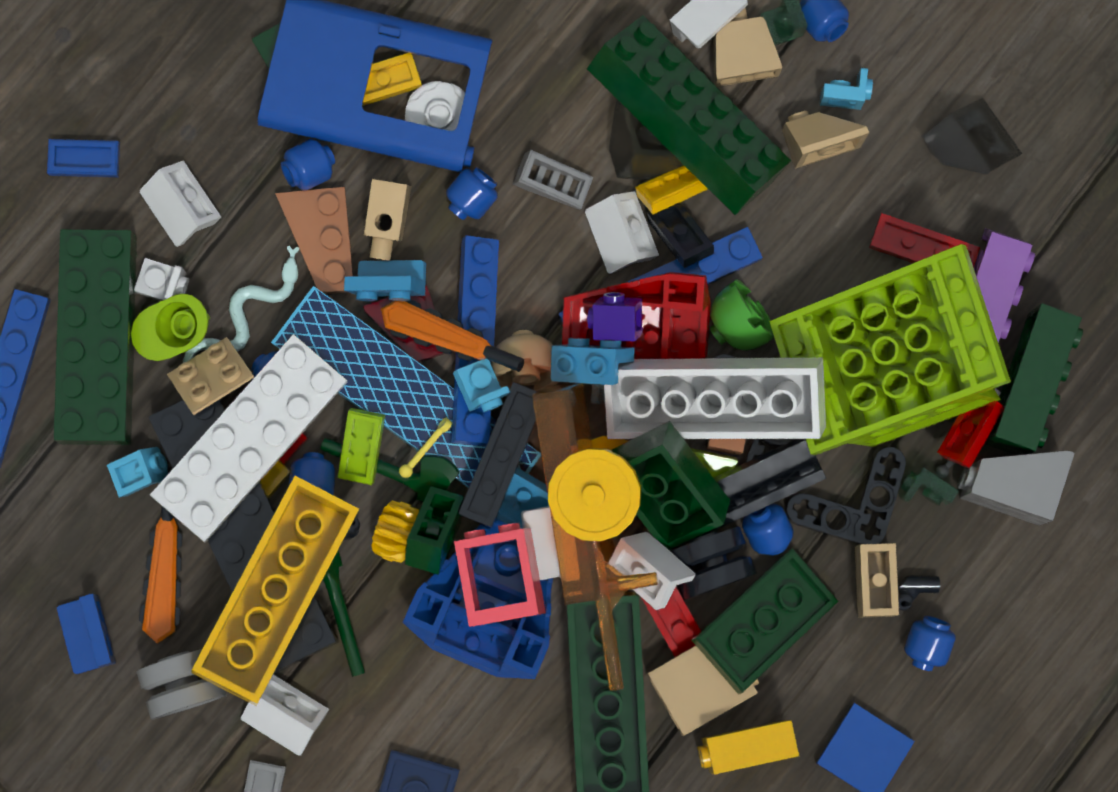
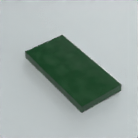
(765, 621)

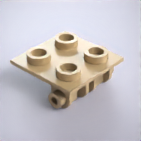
(210, 375)

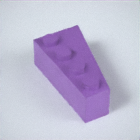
(999, 276)

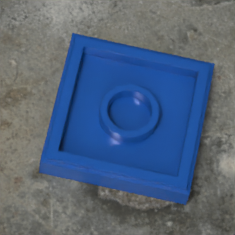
(865, 751)

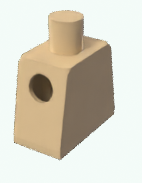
(744, 51)
(390, 200)

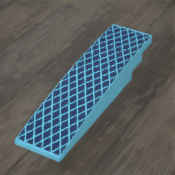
(385, 380)

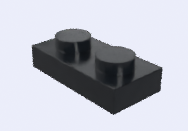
(681, 234)

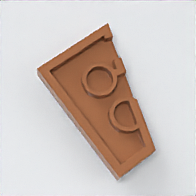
(322, 233)

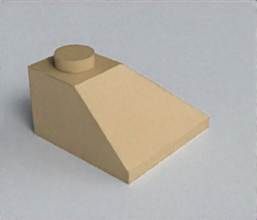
(820, 137)

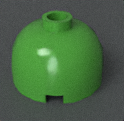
(739, 318)

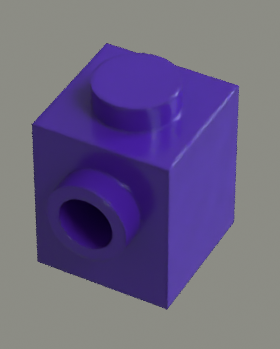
(616, 318)

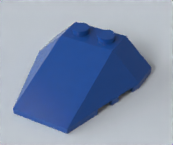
(499, 648)

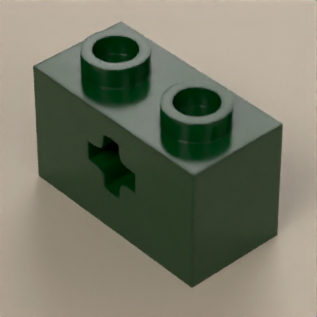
(434, 530)

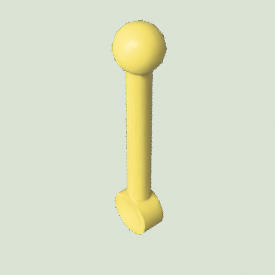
(407, 469)

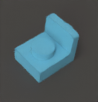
(843, 95)
(480, 386)
(138, 470)

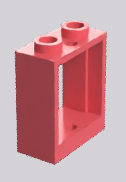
(530, 573)

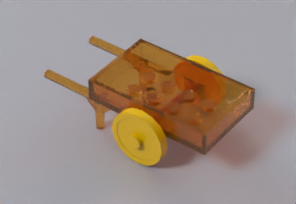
(590, 501)

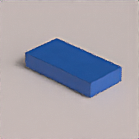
(83, 158)

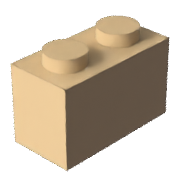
(876, 580)

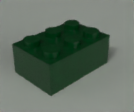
(676, 488)

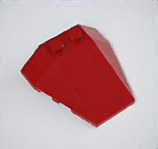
(672, 315)

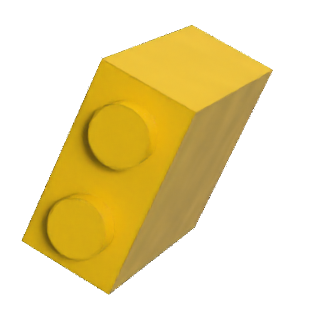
(748, 747)

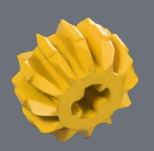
(393, 530)

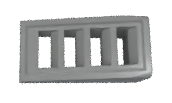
(545, 163)

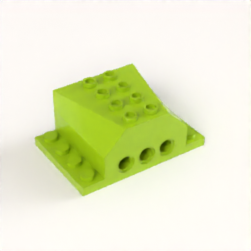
(899, 351)

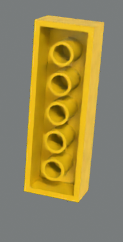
(275, 591)

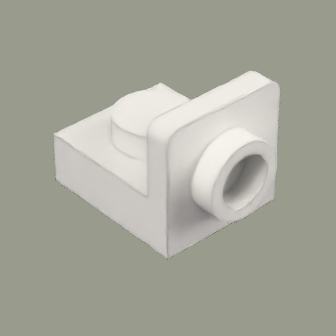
(161, 280)

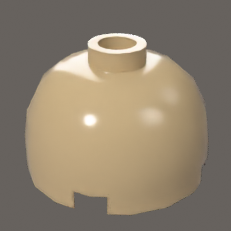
(537, 361)

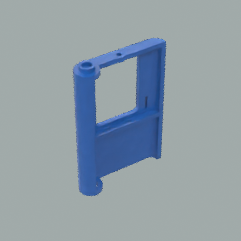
(323, 75)

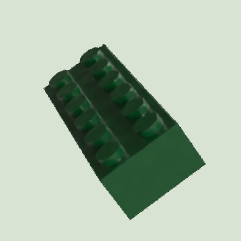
(688, 114)
(95, 337)
(608, 723)

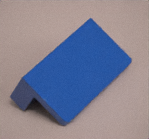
(86, 634)

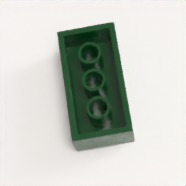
(1035, 377)

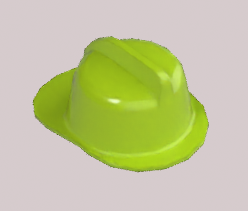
(170, 327)

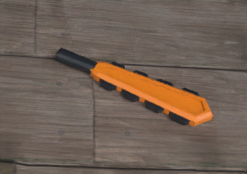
(428, 328)
(162, 588)

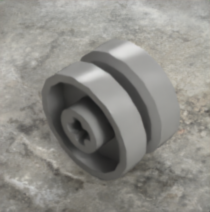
(181, 686)

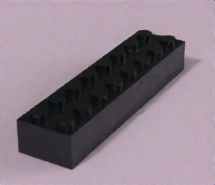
(243, 529)

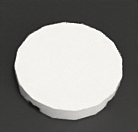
(436, 105)

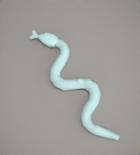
(289, 276)

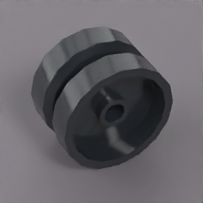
(711, 562)

